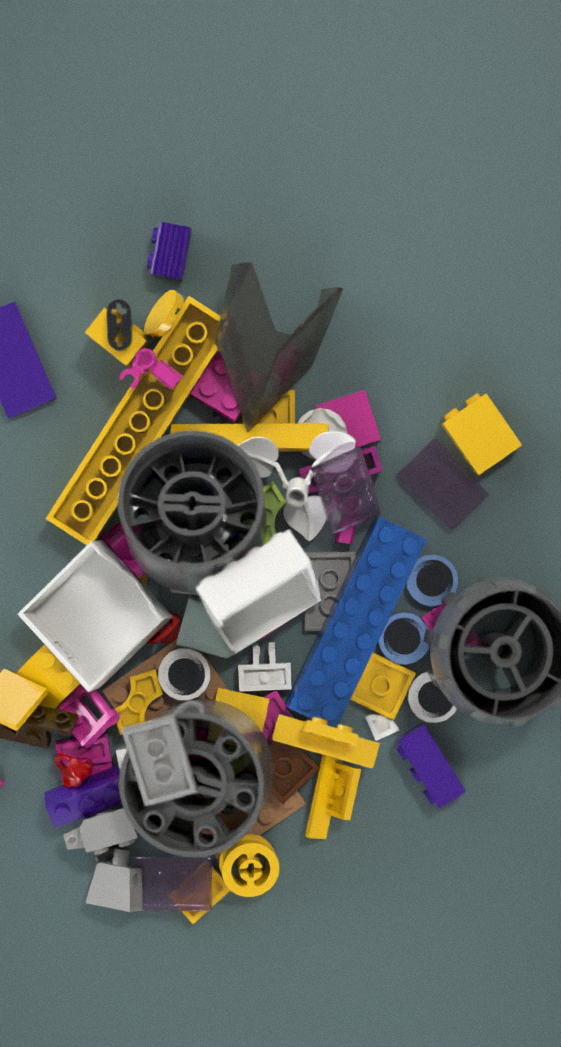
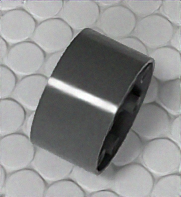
(181, 506)
(155, 820)

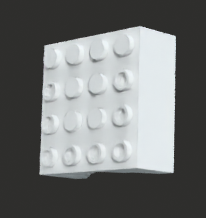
(260, 591)
(95, 615)

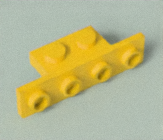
(326, 740)
(332, 795)

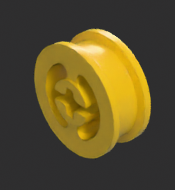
(252, 879)

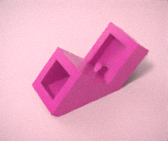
(117, 542)

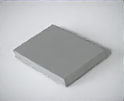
(330, 572)
(159, 760)

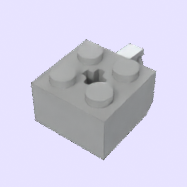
(102, 831)

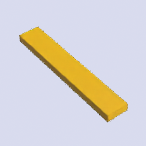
(285, 436)

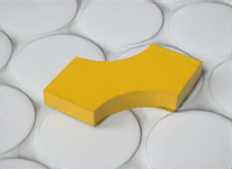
(144, 689)

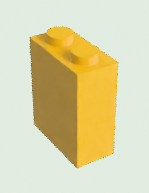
(480, 433)

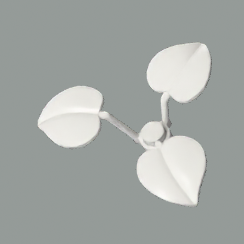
(301, 511)

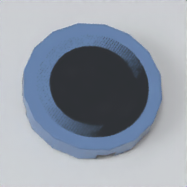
(432, 580)
(404, 638)

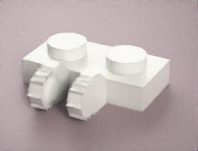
(266, 675)

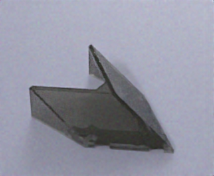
(256, 356)

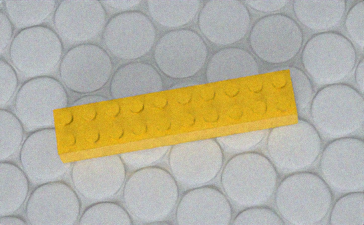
(137, 421)

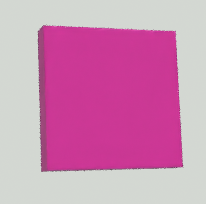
(357, 415)

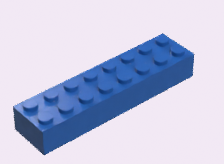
(355, 621)

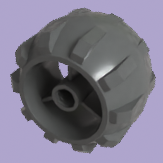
(525, 696)

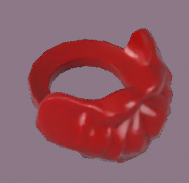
(168, 632)
(75, 772)

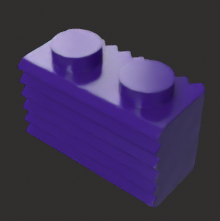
(170, 251)

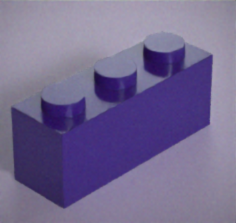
(429, 766)
(93, 795)

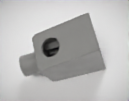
(117, 884)

